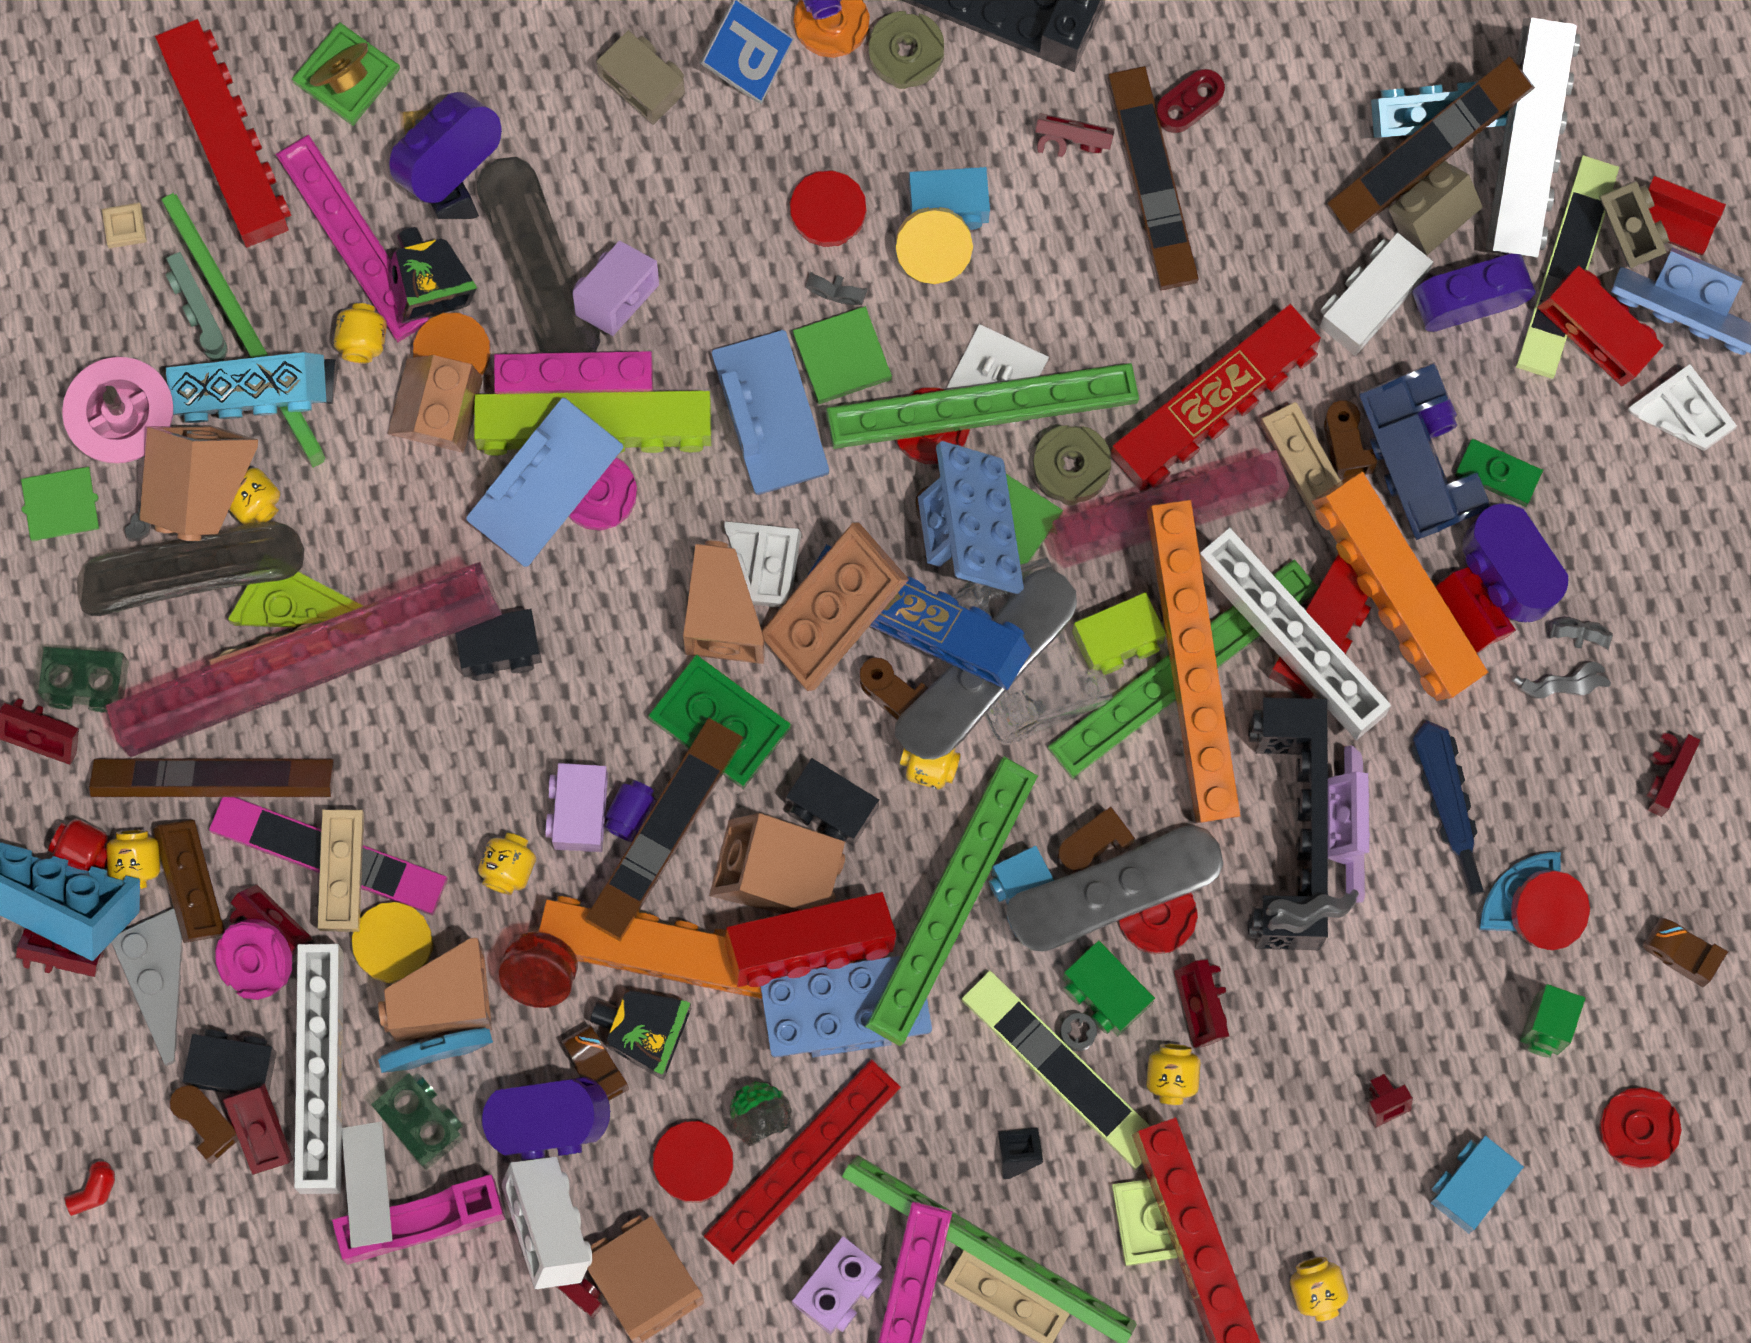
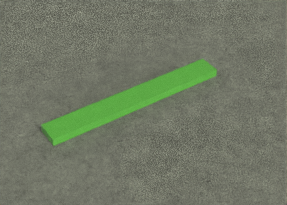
(236, 317)
(982, 406)
(1155, 688)
(951, 901)
(997, 1253)

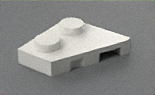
(1685, 410)
(767, 560)

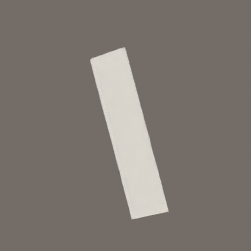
(366, 1184)

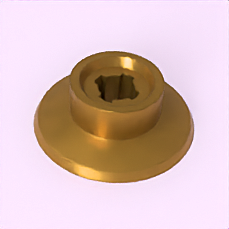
(343, 69)

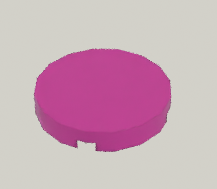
(608, 500)
(253, 959)

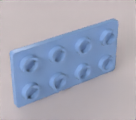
(1692, 295)
(770, 412)
(544, 482)
(971, 519)
(830, 1010)

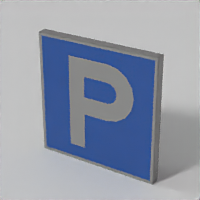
(747, 50)

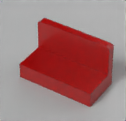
(1684, 214)
(1474, 610)

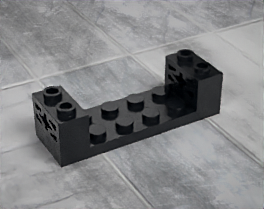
(1042, 28)
(1300, 729)

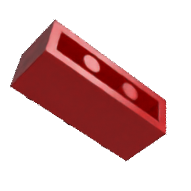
(1601, 325)

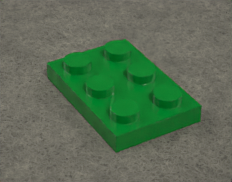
(707, 693)

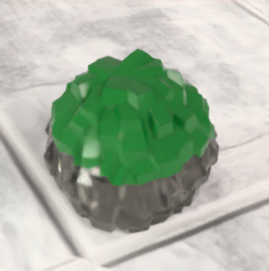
(759, 1112)

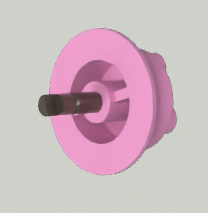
(113, 406)

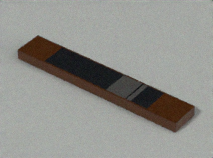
(1431, 145)
(1153, 178)
(212, 778)
(664, 829)

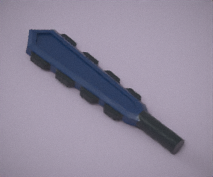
(1443, 779)

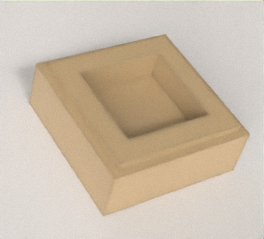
(124, 225)

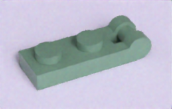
(197, 308)

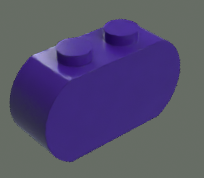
(445, 147)
(1473, 292)
(1514, 563)
(546, 1117)

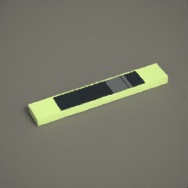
(1571, 249)
(1057, 1065)

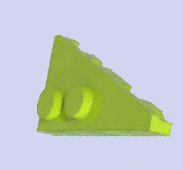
(289, 603)

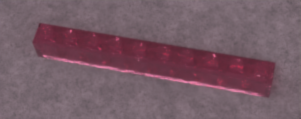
(303, 660)

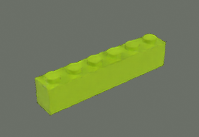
(633, 418)

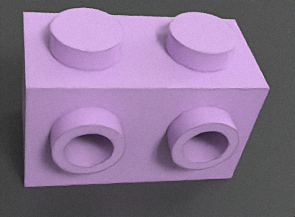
(615, 287)
(579, 807)
(838, 1286)

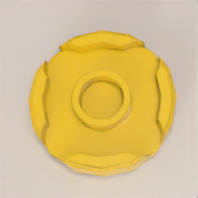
(934, 245)
(392, 942)

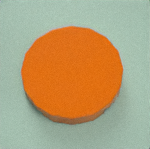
(834, 34)
(454, 338)

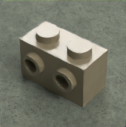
(641, 76)
(1436, 207)
(1633, 224)

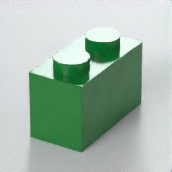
(1107, 989)
(1552, 1021)

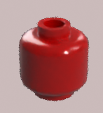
(80, 845)

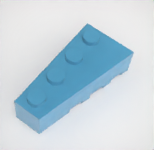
(64, 902)

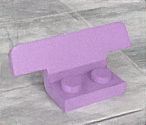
(1349, 820)

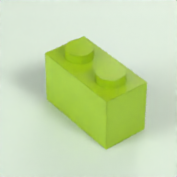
(1119, 634)

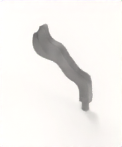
(1580, 683)
(1299, 917)

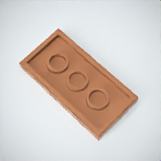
(833, 606)

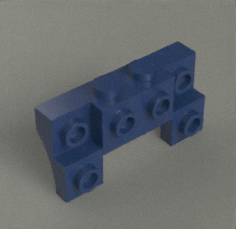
(1411, 457)

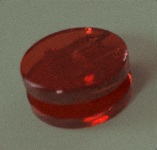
(538, 969)

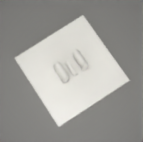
(995, 359)

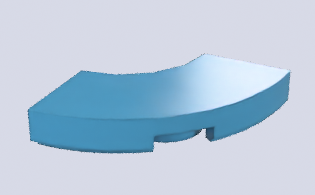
(1497, 906)
(434, 1050)

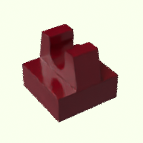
(1387, 1101)

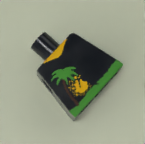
(427, 277)
(644, 1028)

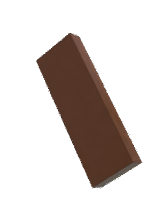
(189, 881)

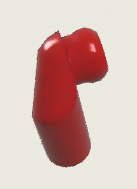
(96, 1189)

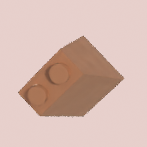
(436, 402)
(192, 477)
(720, 608)
(776, 865)
(439, 997)
(643, 1279)

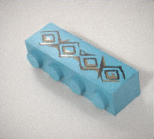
(247, 385)

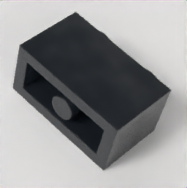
(499, 645)
(831, 803)
(228, 1064)

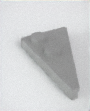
(152, 965)

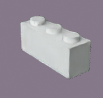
(1374, 293)
(546, 1222)

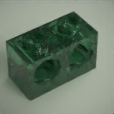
(86, 669)
(411, 1126)

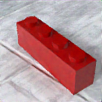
(1335, 609)
(810, 940)

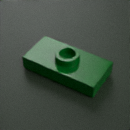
(1500, 472)

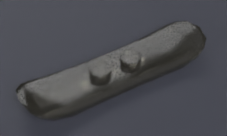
(534, 256)
(182, 567)

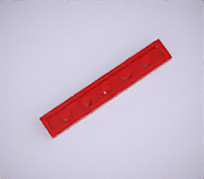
(802, 1162)

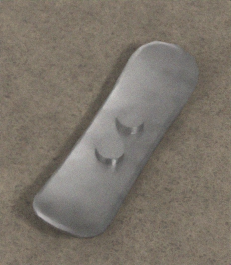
(960, 699)
(1115, 888)

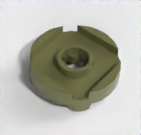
(906, 28)
(1072, 442)

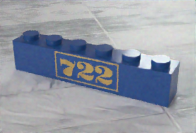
(953, 632)

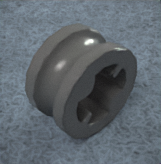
(1090, 1034)

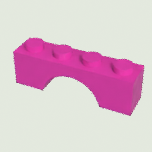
(573, 372)
(430, 1218)

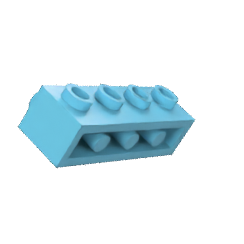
(1404, 115)

